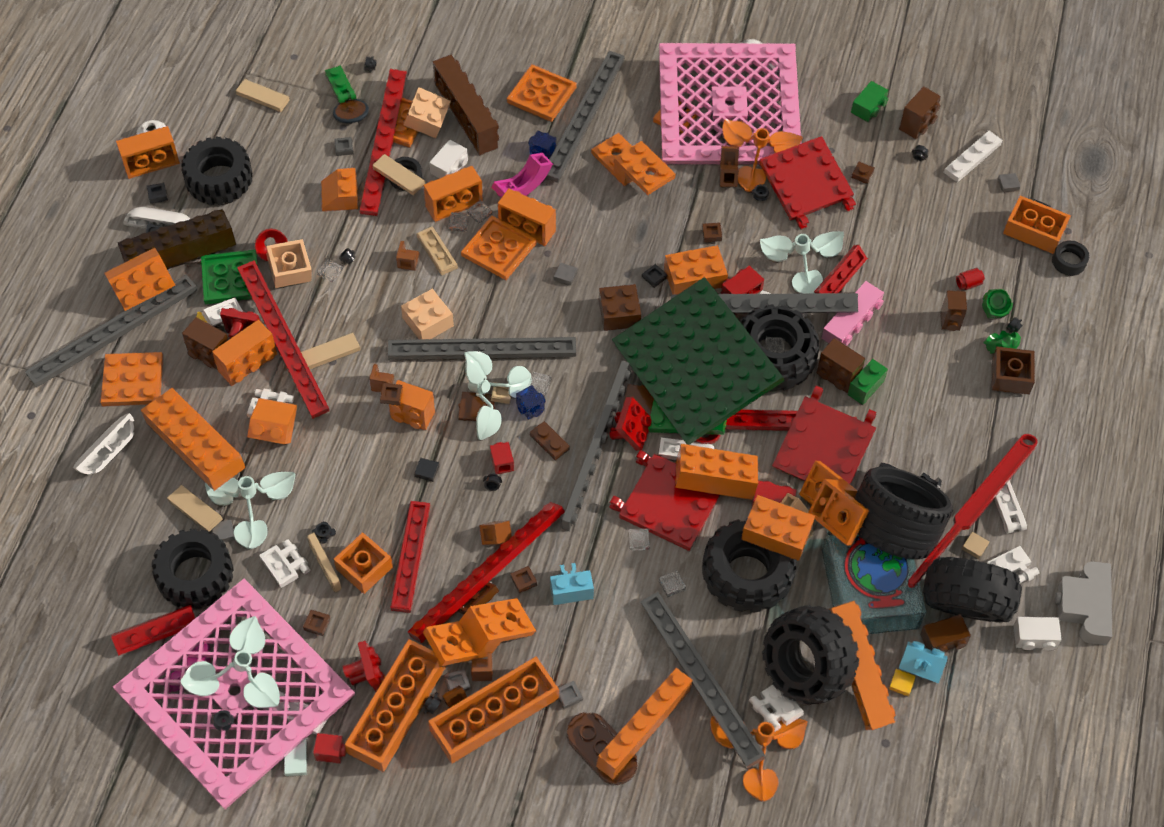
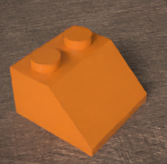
(340, 190)
(272, 421)

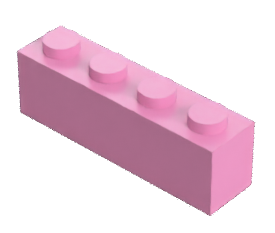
(846, 324)

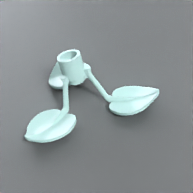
(778, 247)
(476, 368)
(276, 485)
(250, 639)

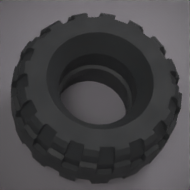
(793, 328)
(972, 589)
(738, 591)
(832, 651)

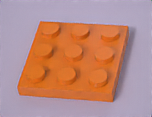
(541, 93)
(498, 247)
(131, 378)

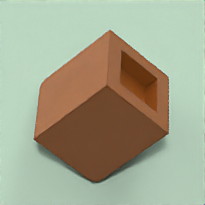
(406, 258)
(378, 378)
(495, 532)
(482, 669)

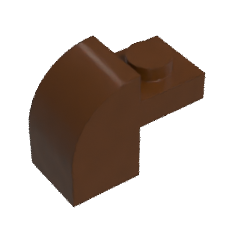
(729, 166)

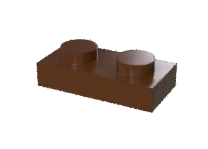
(549, 440)
(481, 597)

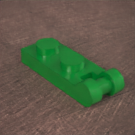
(340, 84)

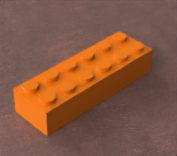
(193, 439)
(395, 706)
(493, 709)

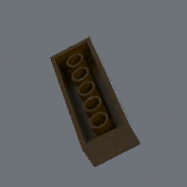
(183, 240)

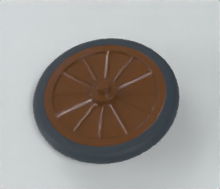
(350, 111)

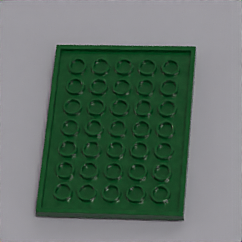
(697, 361)

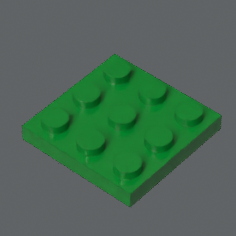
(222, 276)

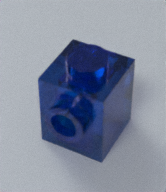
(542, 143)
(530, 402)

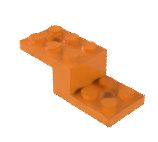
(633, 163)
(833, 503)
(479, 631)

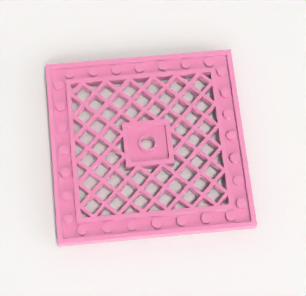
(780, 55)
(222, 788)

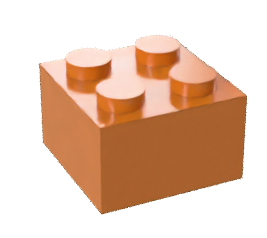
(415, 406)
(363, 563)

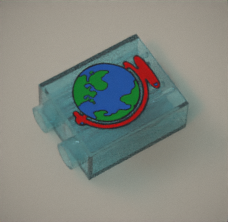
(875, 583)

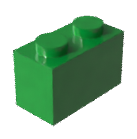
(870, 101)
(867, 381)

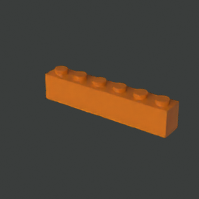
(867, 685)
(644, 723)

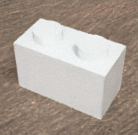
(448, 159)
(1037, 633)

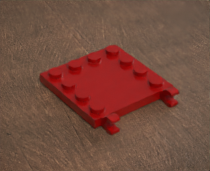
(807, 180)
(824, 436)
(663, 508)

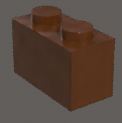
(953, 310)
(946, 634)

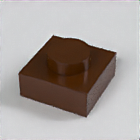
(863, 172)
(712, 232)
(391, 394)
(523, 579)
(316, 622)
(454, 696)

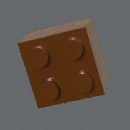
(920, 113)
(619, 307)
(202, 340)
(839, 365)
(1013, 370)

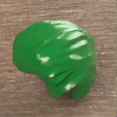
(996, 303)
(1003, 340)

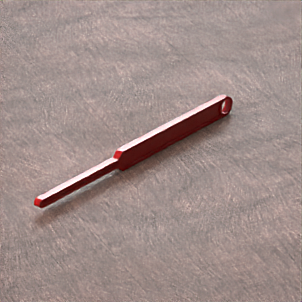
(980, 500)

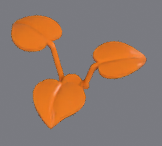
(738, 132)
(764, 783)

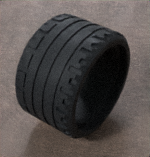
(904, 512)

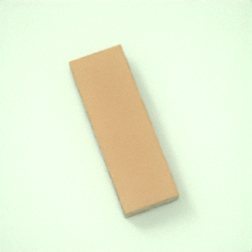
(262, 95)
(398, 174)
(437, 250)
(331, 351)
(194, 508)
(324, 562)

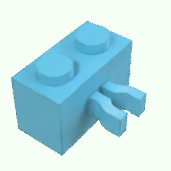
(572, 586)
(923, 661)

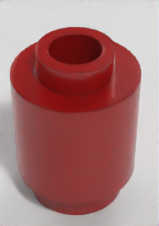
(970, 279)

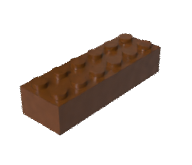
(466, 104)

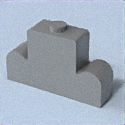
(1088, 602)

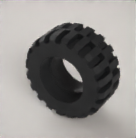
(211, 154)
(186, 546)

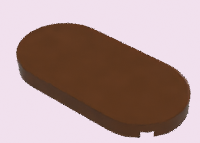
(589, 737)

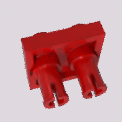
(237, 321)
(631, 424)
(366, 668)

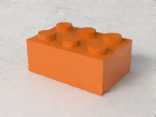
(148, 152)
(453, 193)
(528, 215)
(1036, 224)
(690, 266)
(140, 279)
(245, 353)
(778, 527)

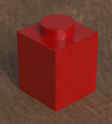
(501, 458)
(329, 748)

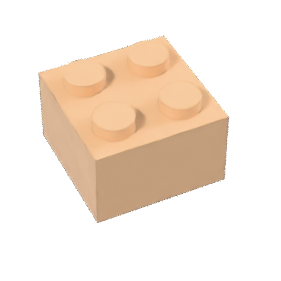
(427, 112)
(289, 263)
(427, 315)

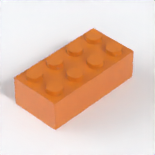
(717, 471)

